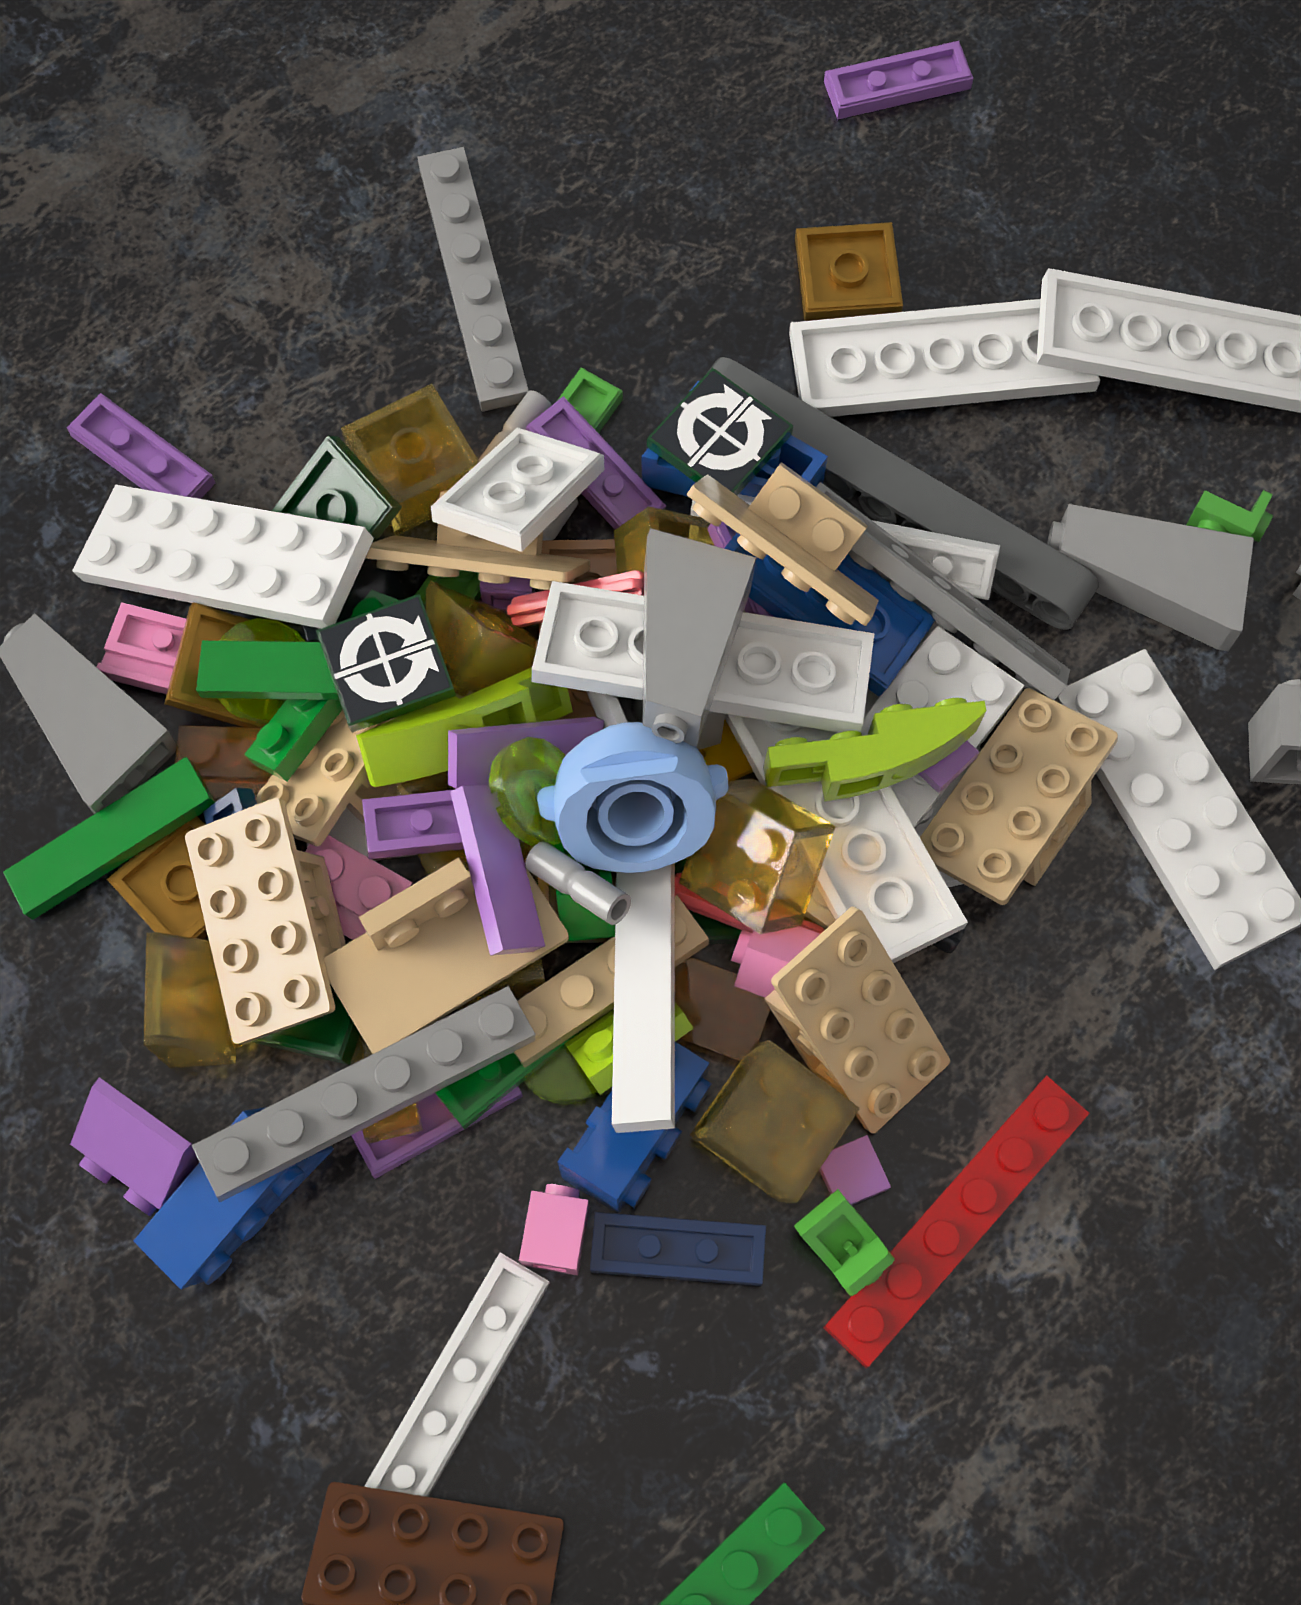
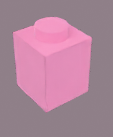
(766, 955)
(555, 1230)

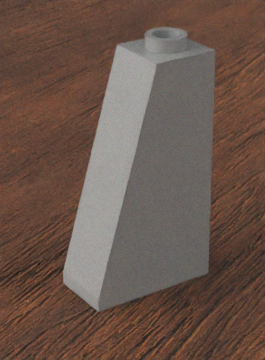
(1163, 569)
(690, 622)
(90, 722)

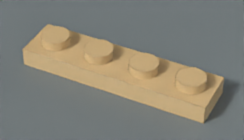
(587, 990)

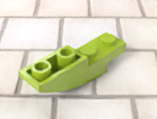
(418, 741)
(895, 749)

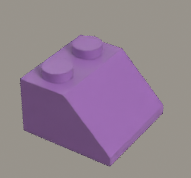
(133, 1147)

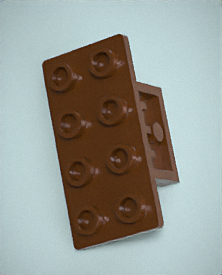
(428, 1552)

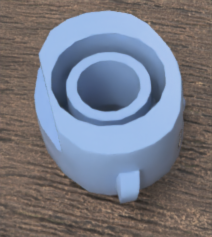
(633, 800)

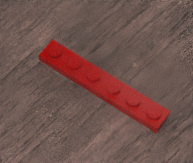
(957, 1221)

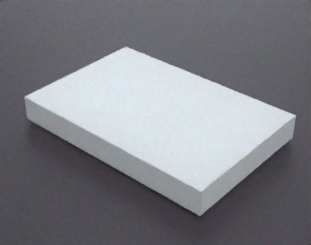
(518, 489)

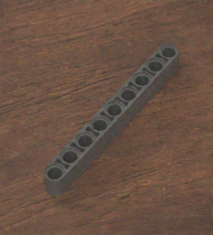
(905, 496)

